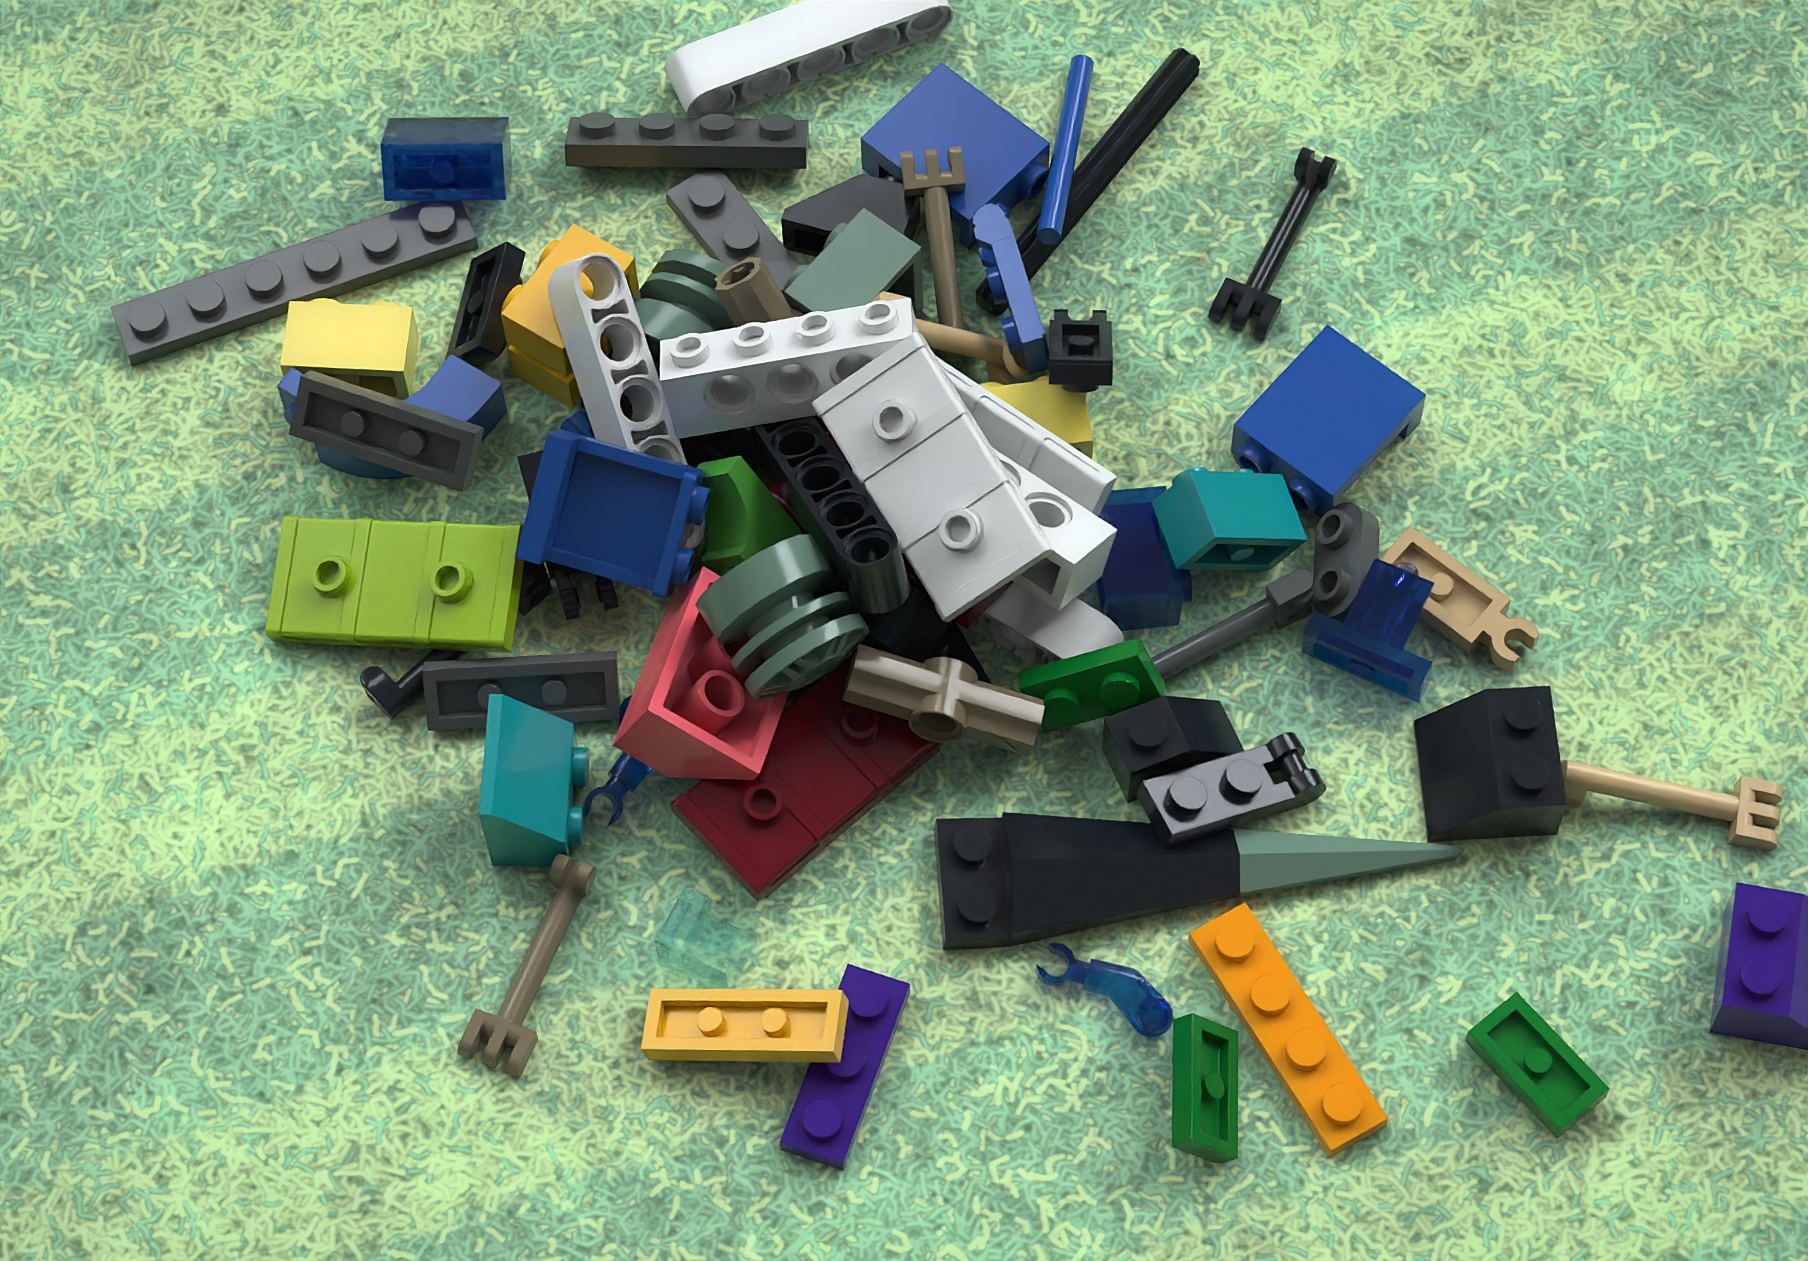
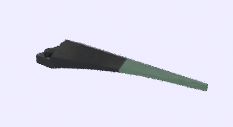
(1058, 875)

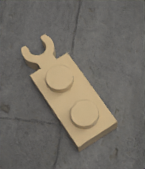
(1462, 602)

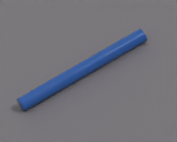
(1065, 150)

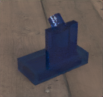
(1377, 631)

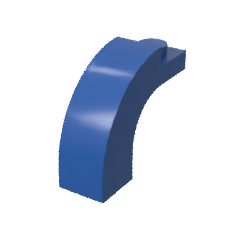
(453, 390)

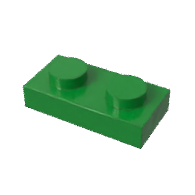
(1093, 684)
(1537, 1064)
(1205, 1089)

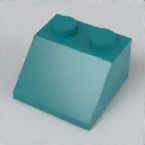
(530, 785)

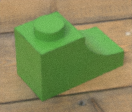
(740, 515)

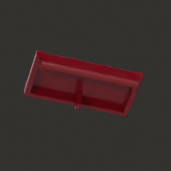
(816, 781)

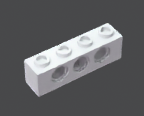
(773, 367)
(1077, 535)

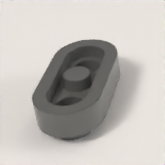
(1342, 557)

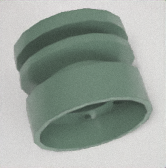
(680, 299)
(776, 607)

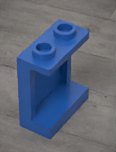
(999, 152)
(1326, 421)
(613, 513)

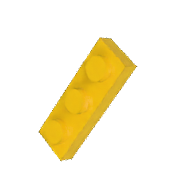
(745, 1025)

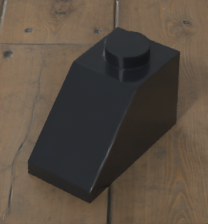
(813, 219)
(1165, 738)

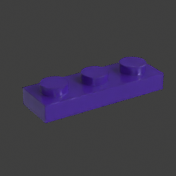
(838, 1094)

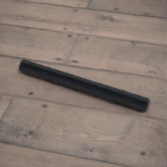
(1106, 160)

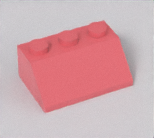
(691, 704)

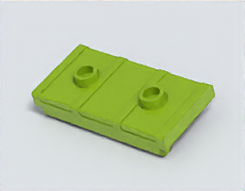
(396, 584)

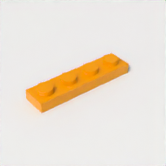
(1287, 1030)

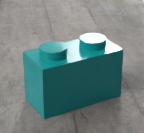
(1228, 520)

